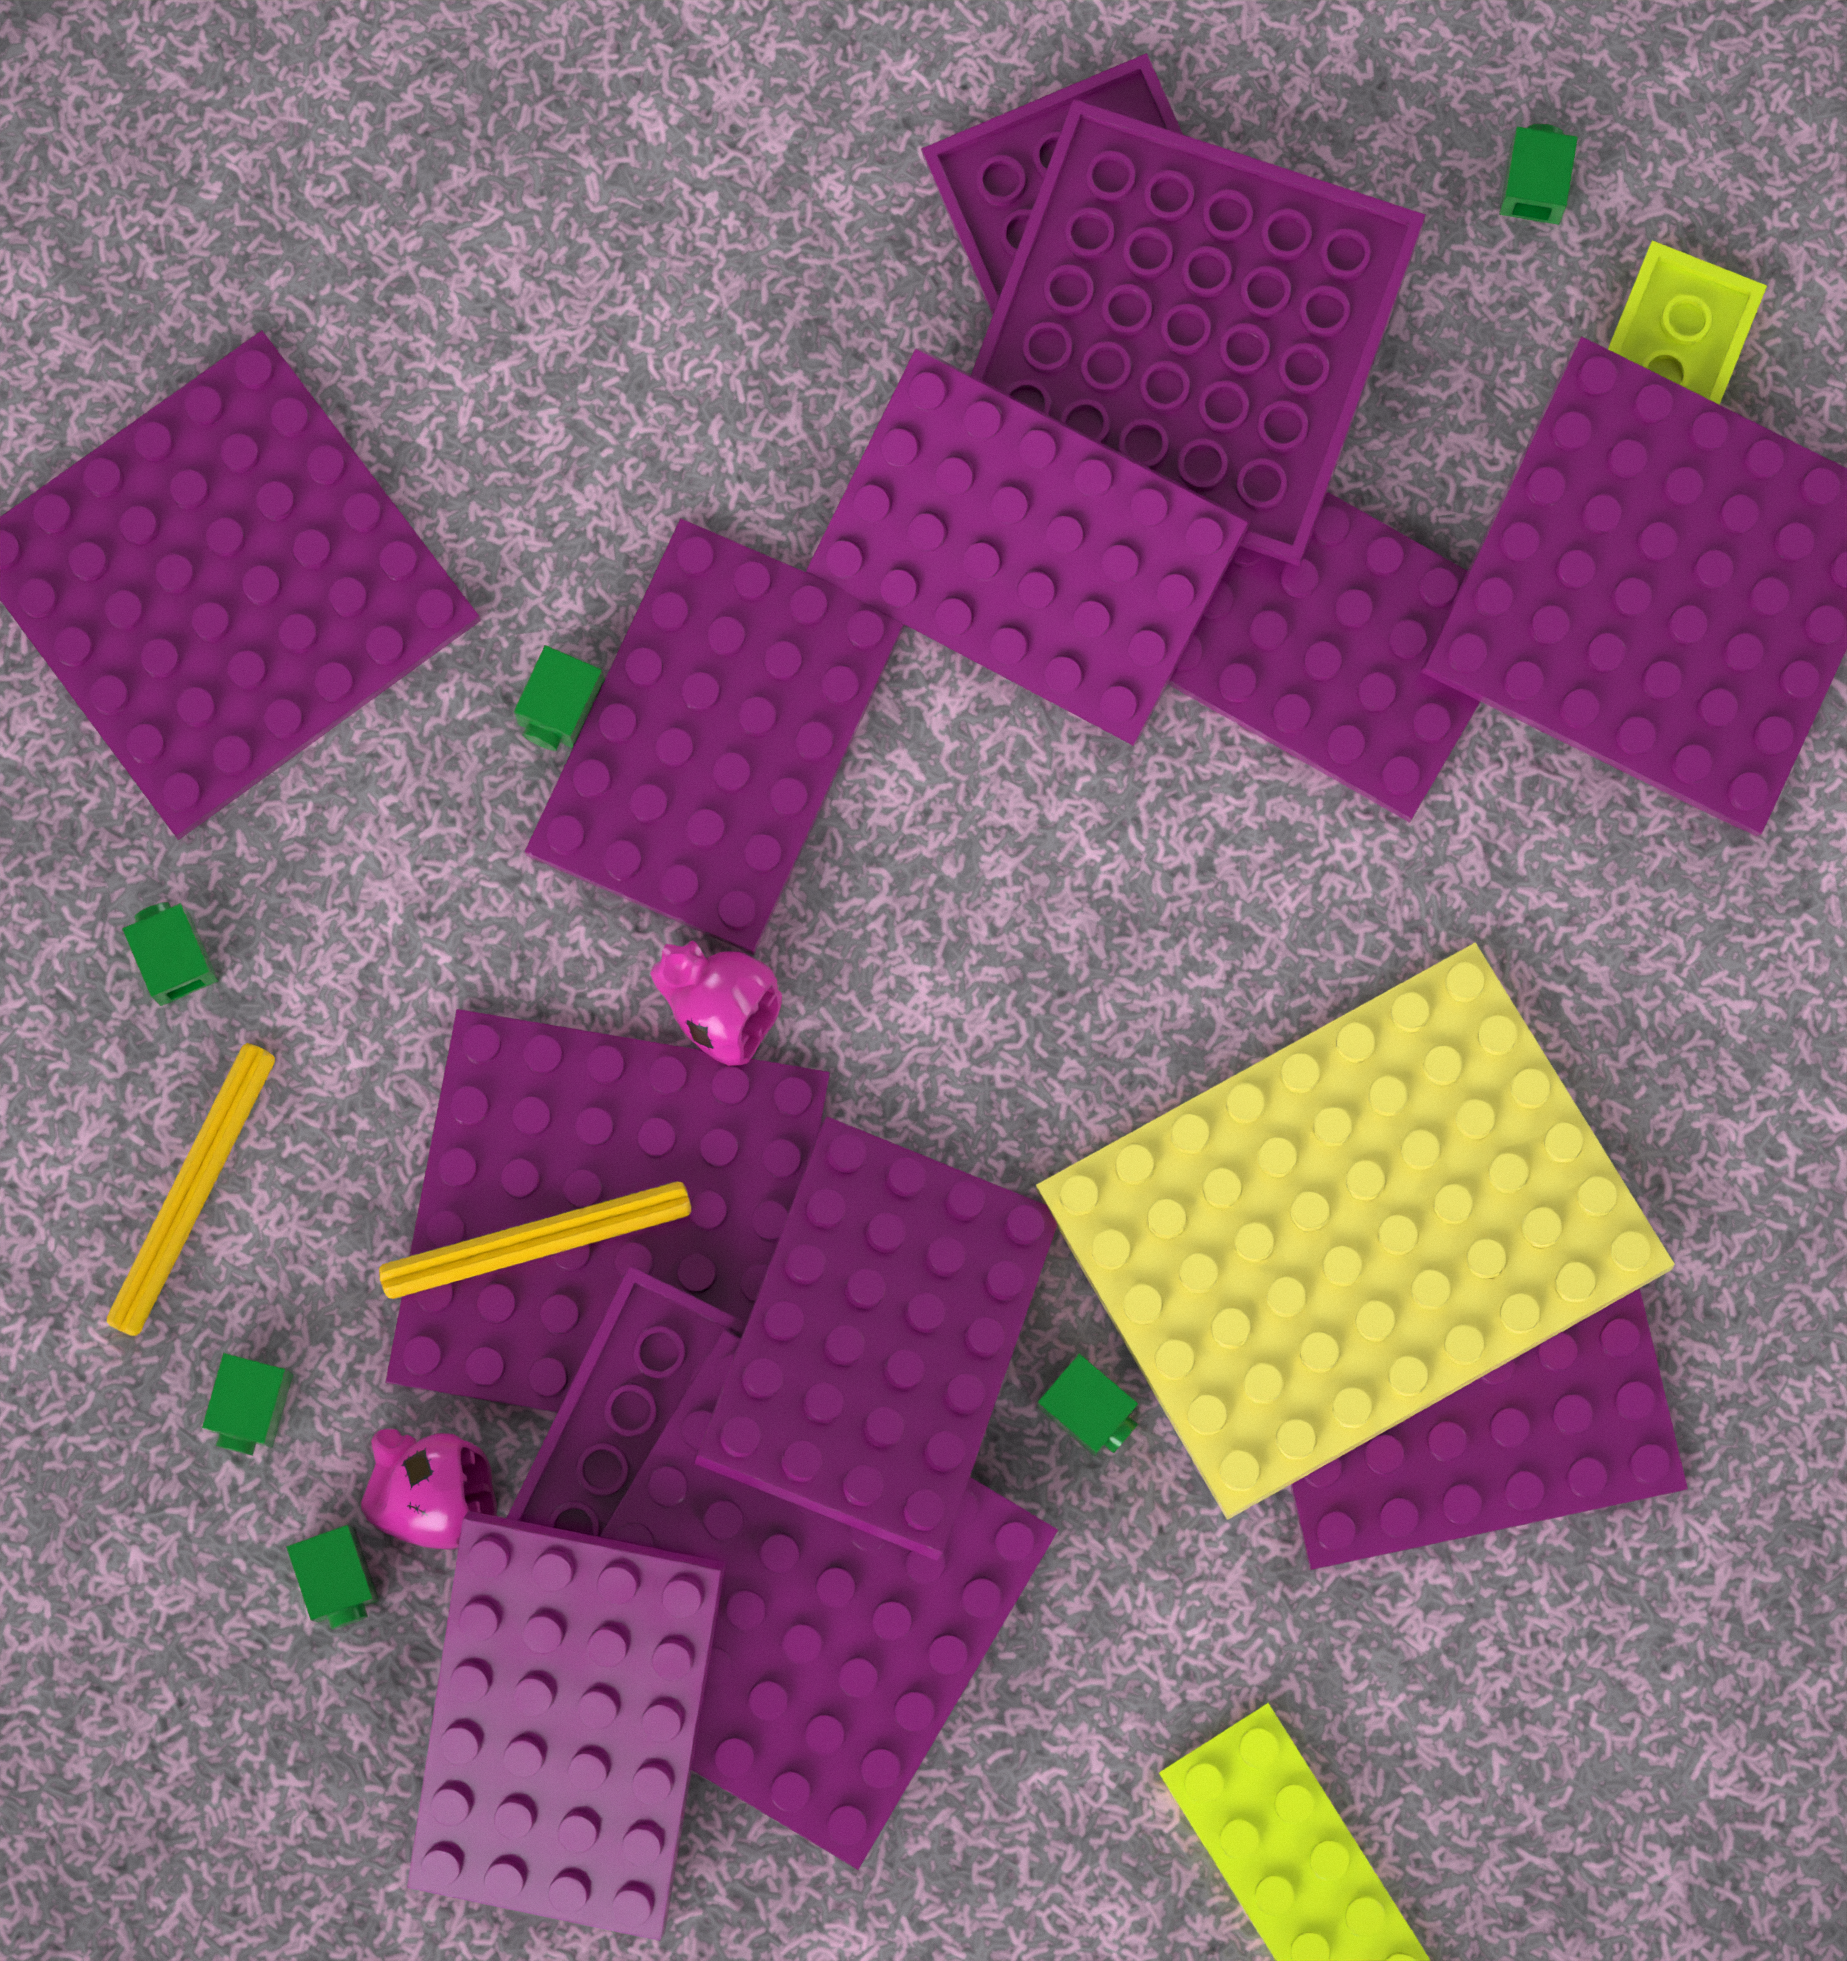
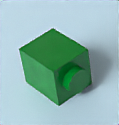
(1538, 174)
(557, 699)
(169, 952)
(246, 1404)
(1089, 1407)
(333, 1577)

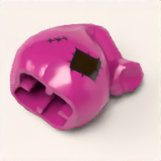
(719, 1000)
(426, 1487)

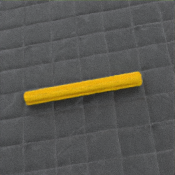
(190, 1189)
(534, 1240)

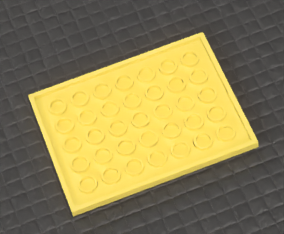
(1353, 1229)

